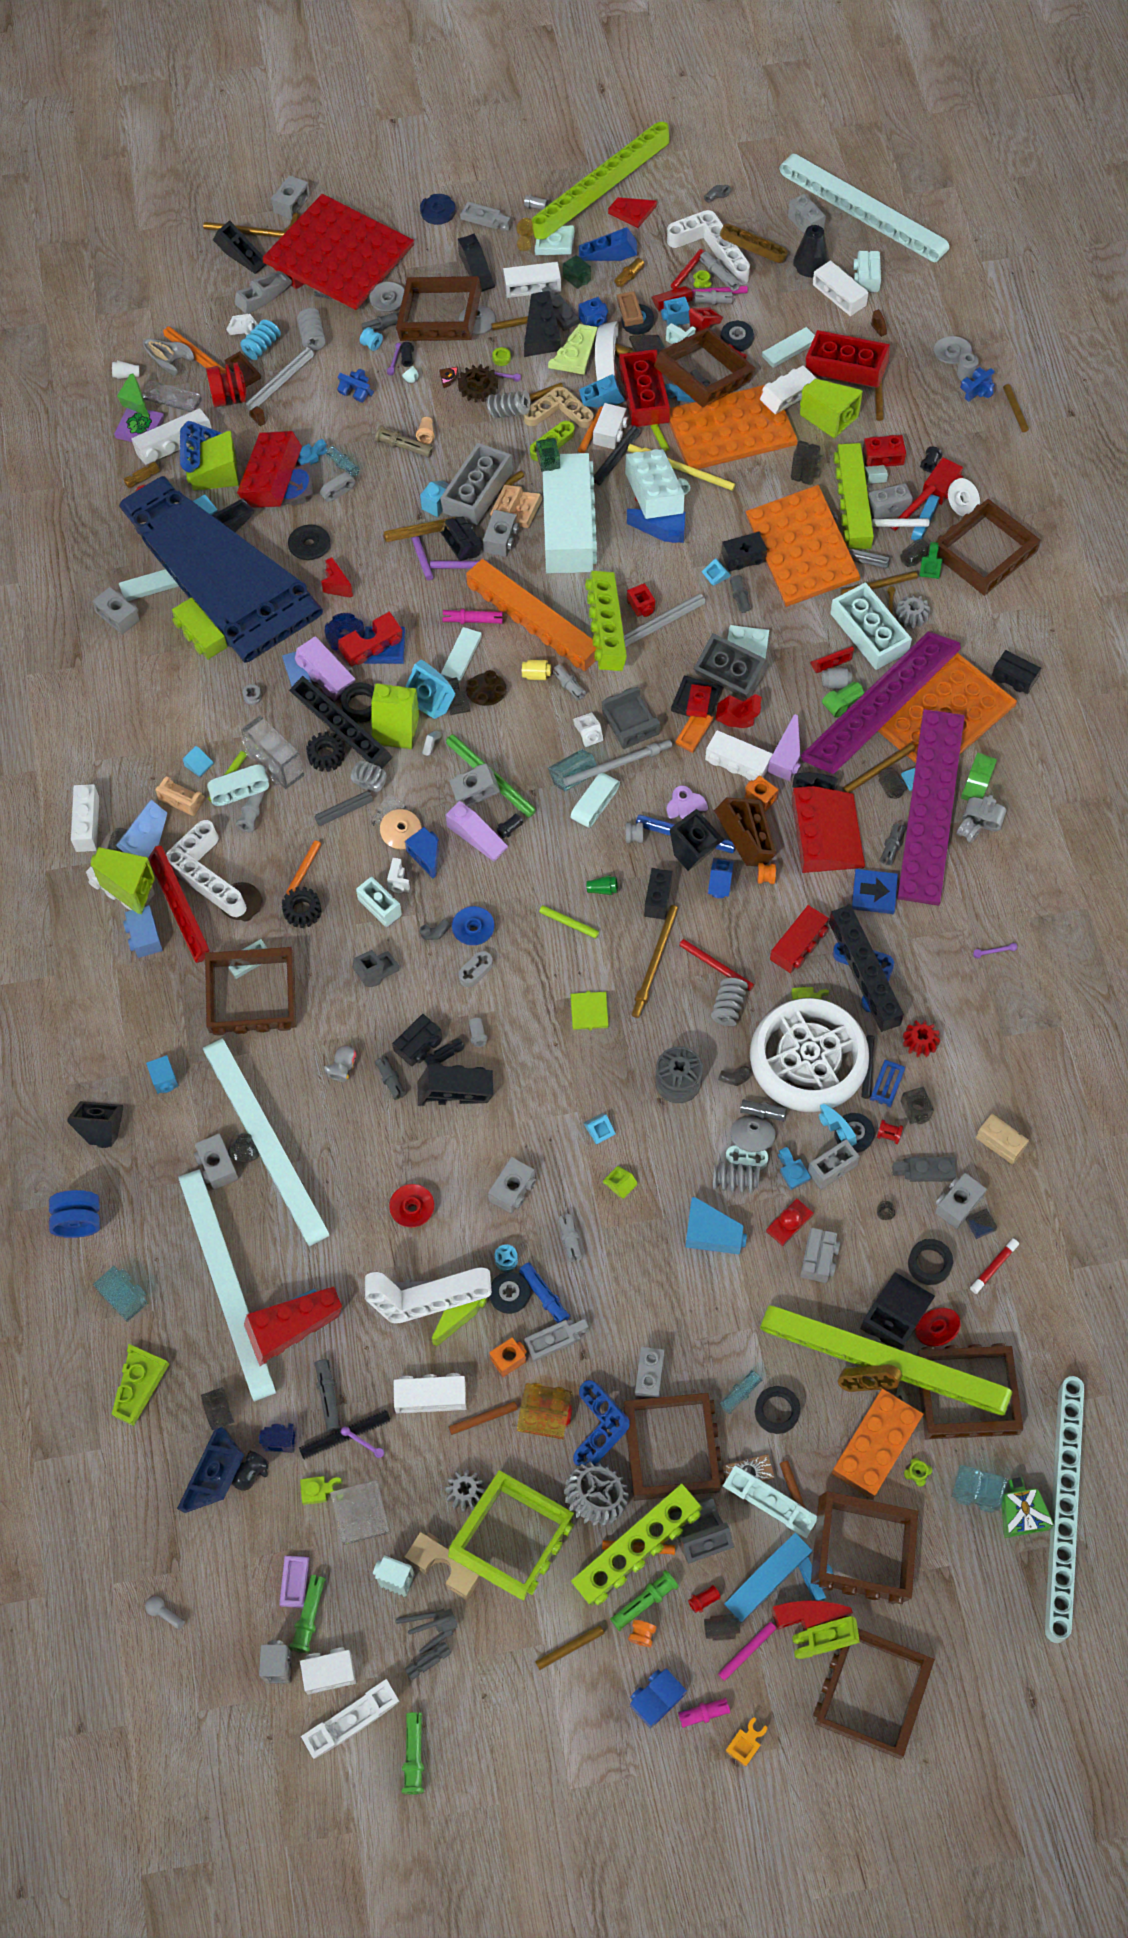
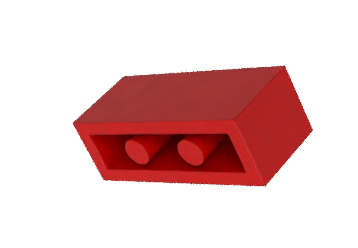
(800, 939)

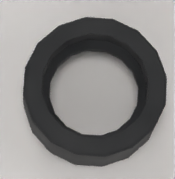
(352, 691)
(939, 1247)
(780, 1392)

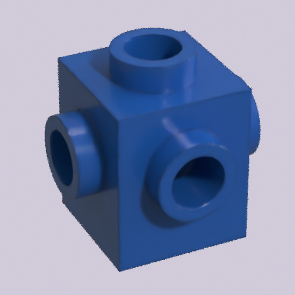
(593, 312)

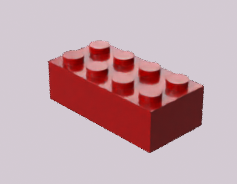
(847, 358)
(644, 388)
(269, 469)

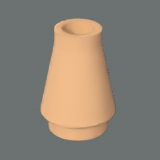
(425, 432)

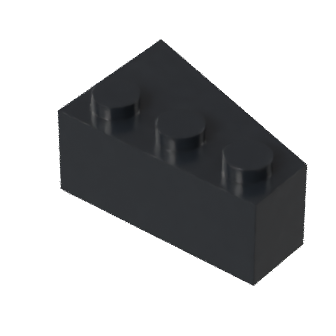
(542, 328)
(455, 1083)

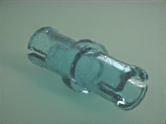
(342, 461)
(740, 1392)

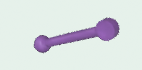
(390, 371)
(517, 377)
(978, 953)
(378, 1453)

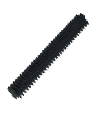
(616, 454)
(337, 1438)

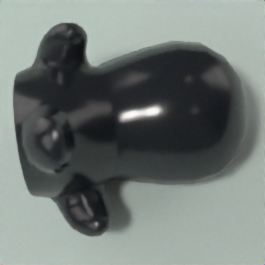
(249, 1470)

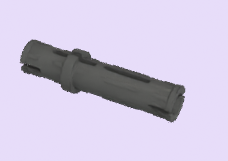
(325, 1385)

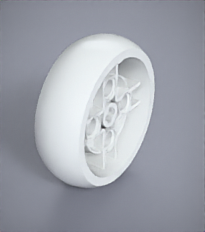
(791, 1020)

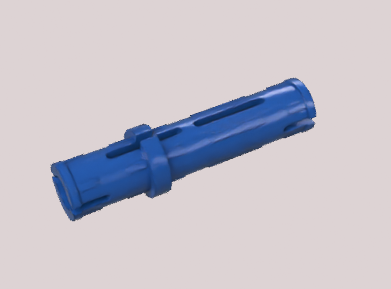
(549, 1300)

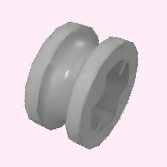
(251, 689)

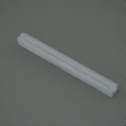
(280, 378)
(663, 619)

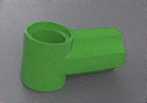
(838, 702)

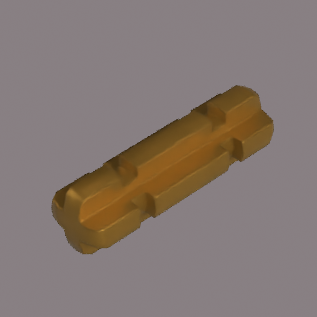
(141, 474)

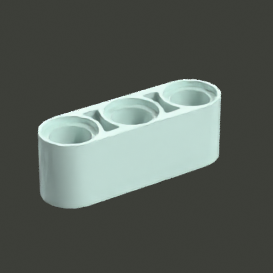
(238, 785)
(595, 800)

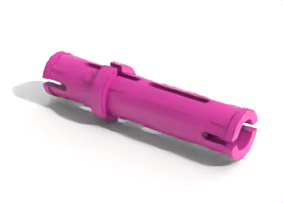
(472, 616)

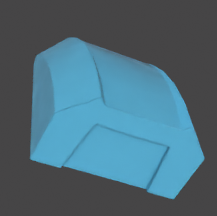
(432, 689)

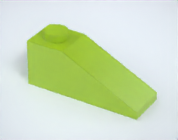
(455, 1318)

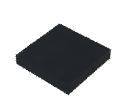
(681, 699)

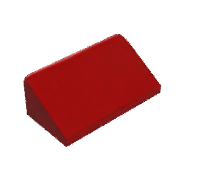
(680, 292)
(832, 660)

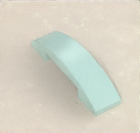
(771, 1501)

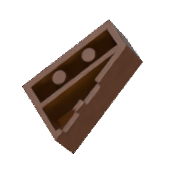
(747, 829)

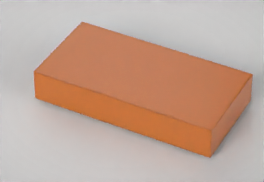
(693, 732)

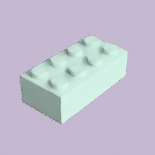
(654, 483)
(870, 626)

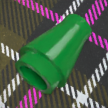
(604, 885)

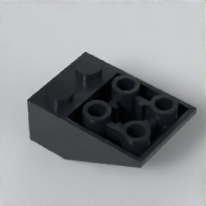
(897, 1311)

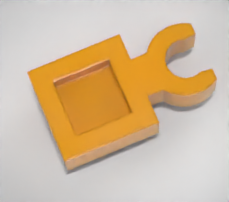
(744, 1745)

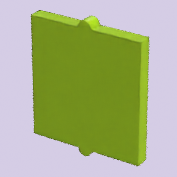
(589, 1010)

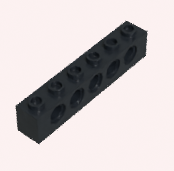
(340, 723)
(866, 968)

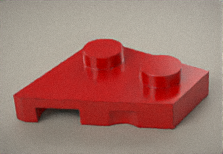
(632, 210)

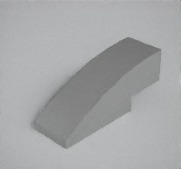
(261, 291)

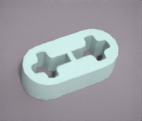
(747, 1160)

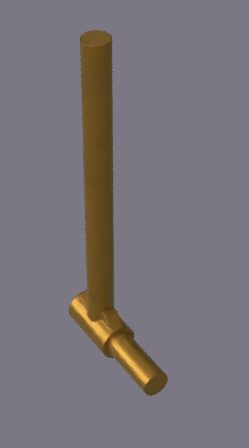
(254, 231)

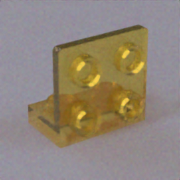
(544, 1410)

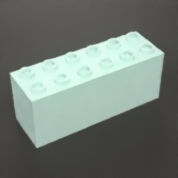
(570, 516)

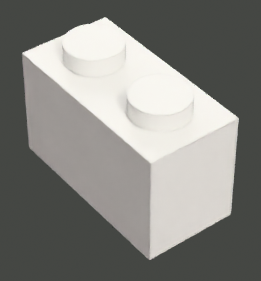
(610, 426)
(327, 1671)

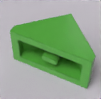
(131, 396)

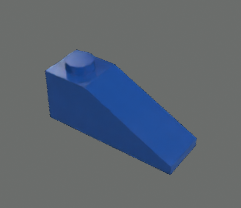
(665, 528)

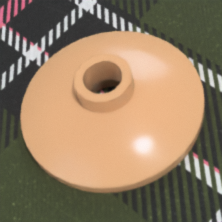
(391, 834)

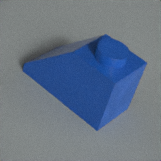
(424, 850)
(720, 878)

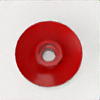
(409, 1196)
(938, 1327)

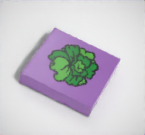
(135, 423)

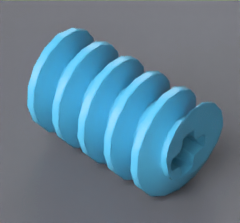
(260, 339)

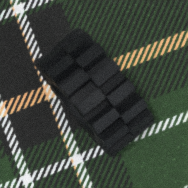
(325, 761)
(297, 897)

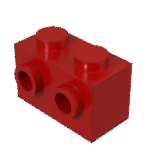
(884, 451)

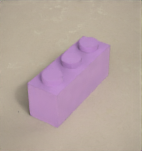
(323, 668)

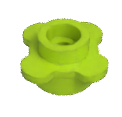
(702, 279)
(924, 1469)

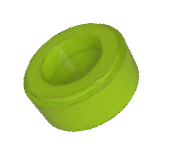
(501, 356)

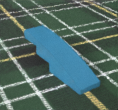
(768, 1577)

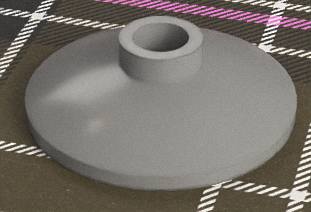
(387, 296)
(483, 320)
(951, 348)
(752, 1134)

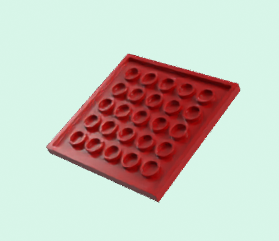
(338, 251)

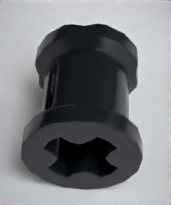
(930, 461)

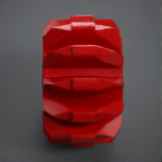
(921, 1031)

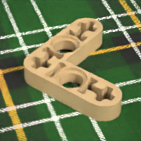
(558, 403)

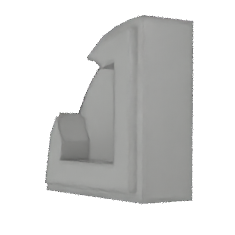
(429, 743)

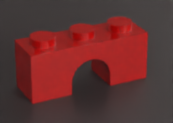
(357, 649)

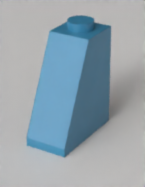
(713, 1230)

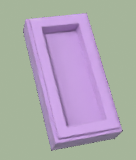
(294, 1581)

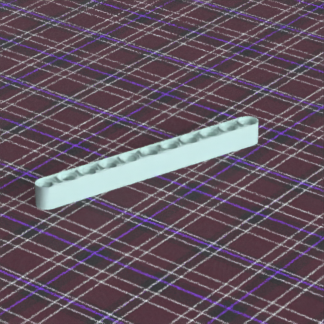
(864, 207)
(266, 1142)
(225, 1281)
(1063, 1518)

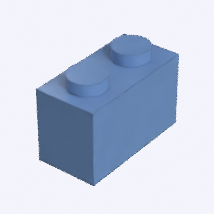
(143, 932)

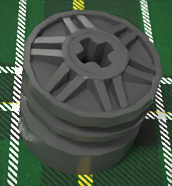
(678, 1085)

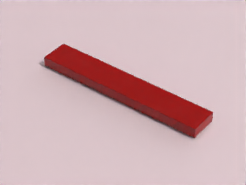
(178, 904)

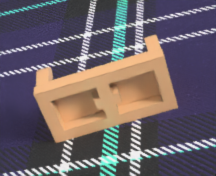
(179, 796)

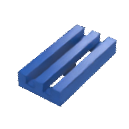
(882, 1099)

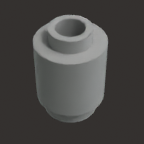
(967, 366)
(836, 678)

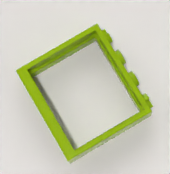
(530, 1498)

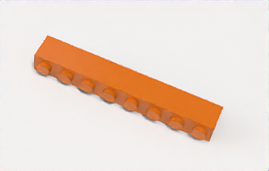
(532, 614)

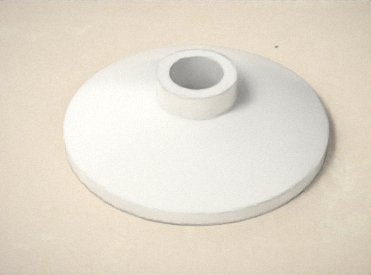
(963, 496)

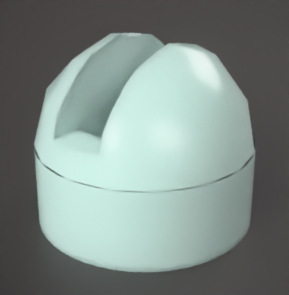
(411, 375)
(684, 485)

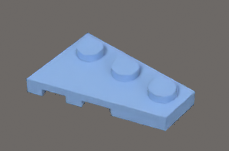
(144, 831)

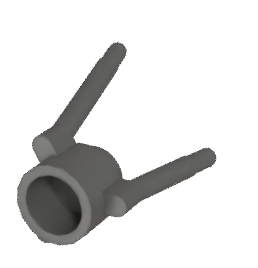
(443, 1620)

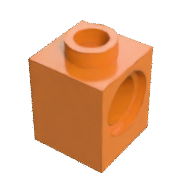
(761, 785)
(507, 1366)

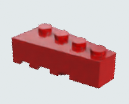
(289, 1322)

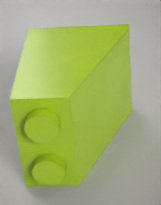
(830, 406)
(217, 464)
(394, 715)
(124, 876)

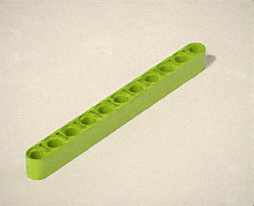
(600, 180)
(867, 1352)

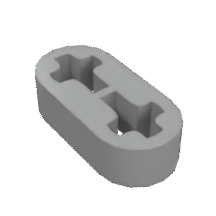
(337, 487)
(472, 965)

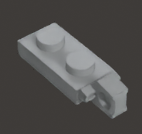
(485, 216)
(555, 1338)

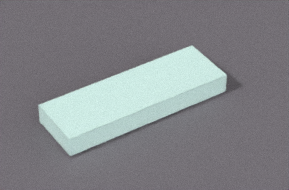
(788, 347)
(147, 585)
(461, 654)

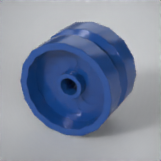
(74, 1214)

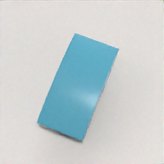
(834, 1121)

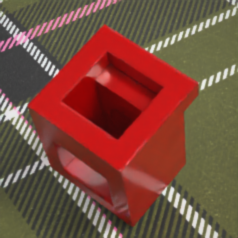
(641, 600)

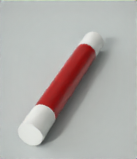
(994, 1266)

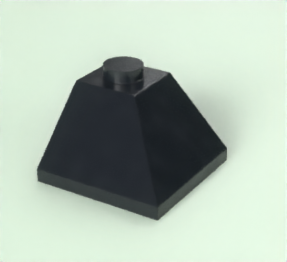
(693, 839)
(97, 1122)

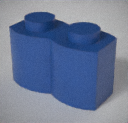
(657, 1697)

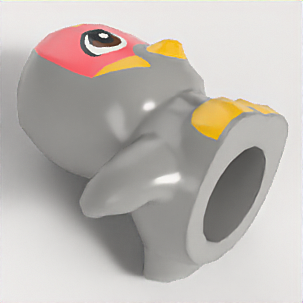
(343, 1062)

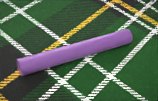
(422, 558)
(452, 564)

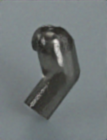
(736, 1078)

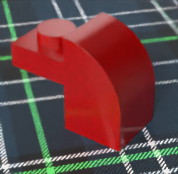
(738, 713)

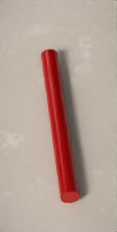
(713, 962)

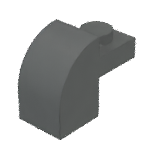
(373, 968)

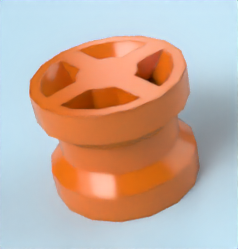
(766, 873)
(642, 1633)

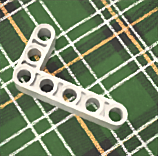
(708, 226)
(184, 862)
(427, 1298)

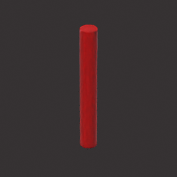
(687, 269)
(916, 503)

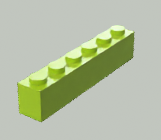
(854, 496)

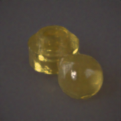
(525, 229)

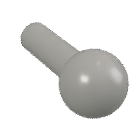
(156, 1606)

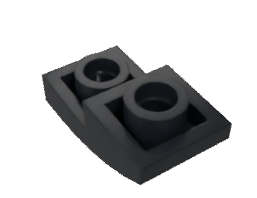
(810, 779)

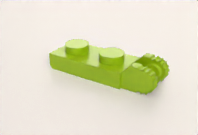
(827, 1637)

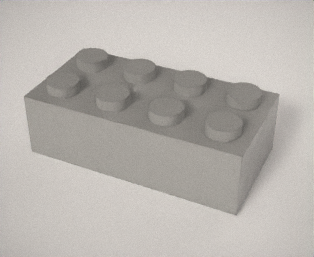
(477, 483)

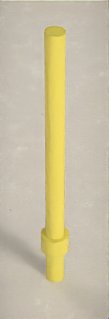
(690, 470)

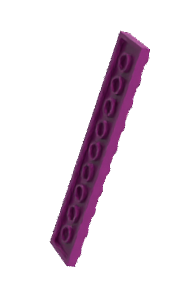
(880, 702)
(931, 807)

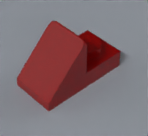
(703, 318)
(336, 582)

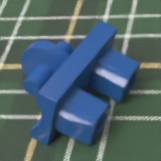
(358, 383)
(981, 386)

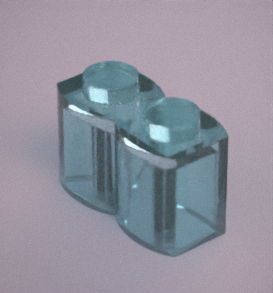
(979, 1488)

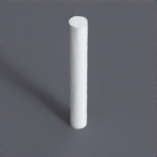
(900, 522)

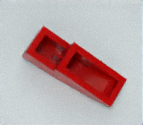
(808, 1613)

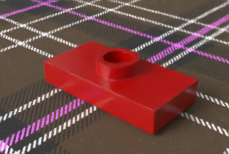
(698, 701)

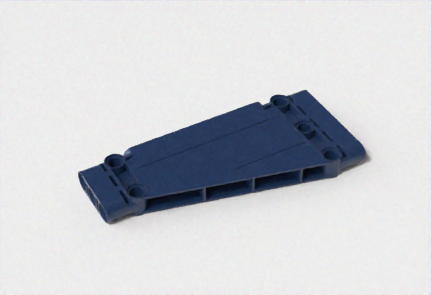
(220, 570)

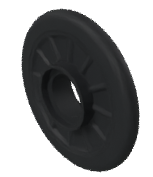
(306, 532)

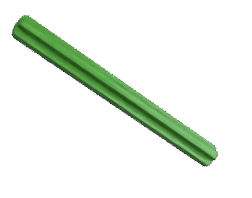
(505, 789)

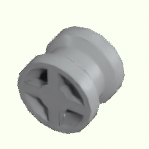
(969, 830)
(634, 832)

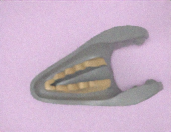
(166, 352)

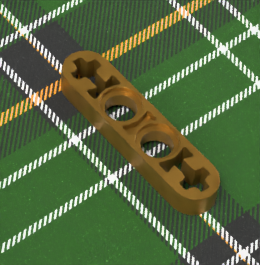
(753, 243)

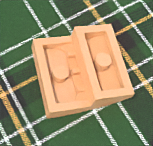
(517, 502)

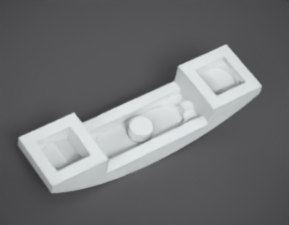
(605, 350)
(350, 1720)

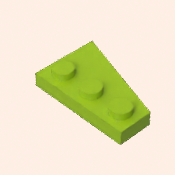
(138, 1383)

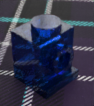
(278, 1438)

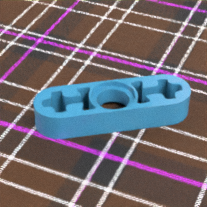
(927, 513)

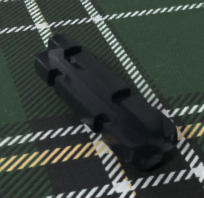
(445, 1052)

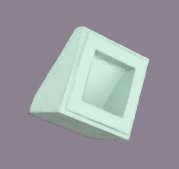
(876, 474)

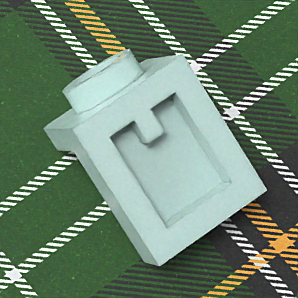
(675, 334)

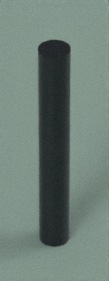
(866, 1085)

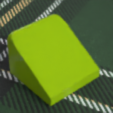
(620, 1182)

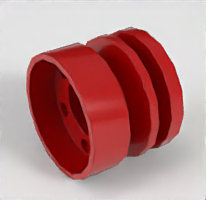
(226, 384)

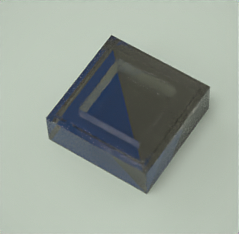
(981, 1223)

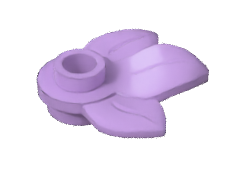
(684, 806)

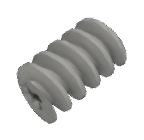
(311, 328)
(509, 405)
(729, 1001)
(736, 1177)

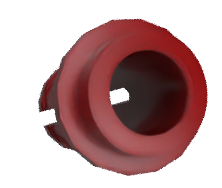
(704, 1599)

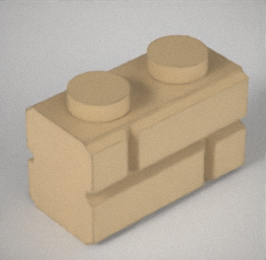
(1002, 1139)

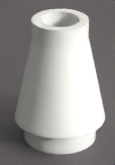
(122, 369)

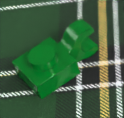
(931, 564)

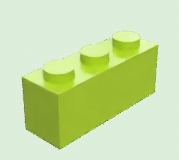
(198, 629)

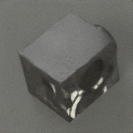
(917, 1097)
(217, 1408)

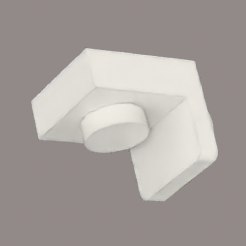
(241, 324)
(589, 729)
(395, 877)

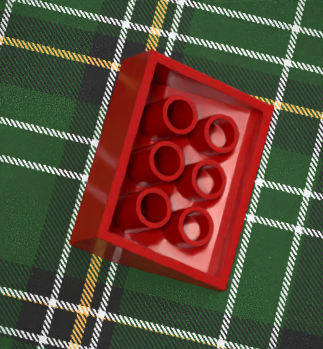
(826, 829)

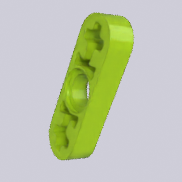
(557, 432)

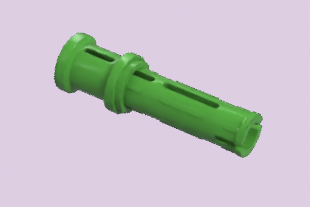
(653, 1593)
(306, 1626)
(413, 1766)

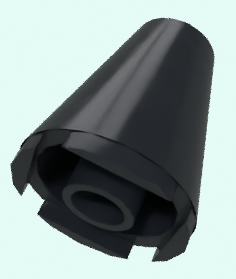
(811, 252)

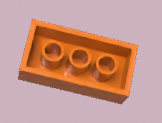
(877, 1444)

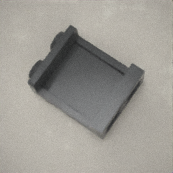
(630, 718)
(704, 1536)

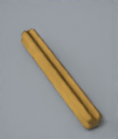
(414, 530)

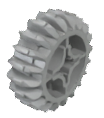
(596, 1502)

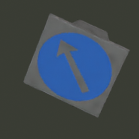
(299, 485)

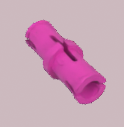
(704, 1712)

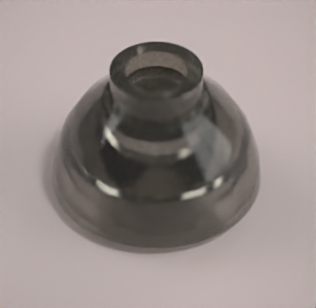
(243, 1149)

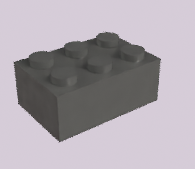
(731, 666)

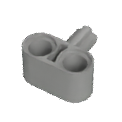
(985, 813)

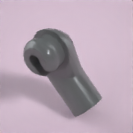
(717, 191)
(434, 933)

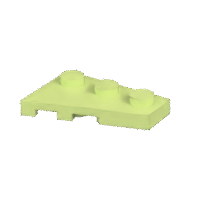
(576, 352)

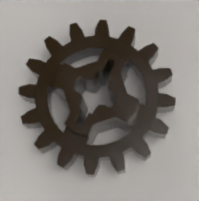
(477, 383)

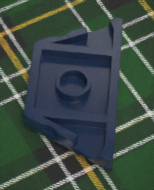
(213, 1472)

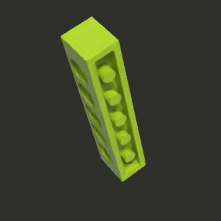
(606, 621)
(586, 1580)

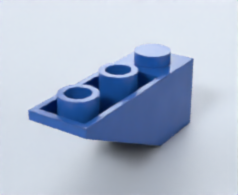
(611, 247)

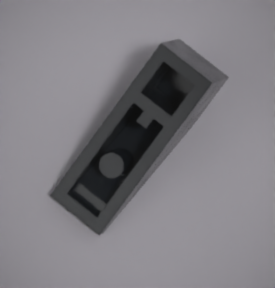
(238, 247)
(474, 260)

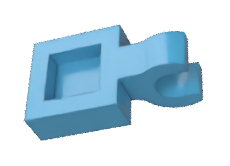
(674, 390)
(311, 454)
(793, 1171)

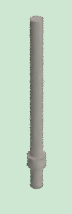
(650, 750)

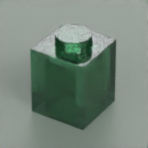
(576, 271)
(548, 454)

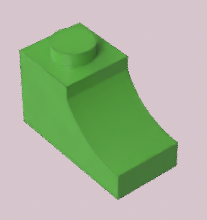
(979, 777)

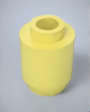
(536, 669)

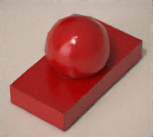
(789, 1222)

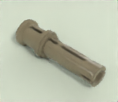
(395, 439)

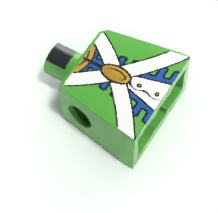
(1024, 1511)

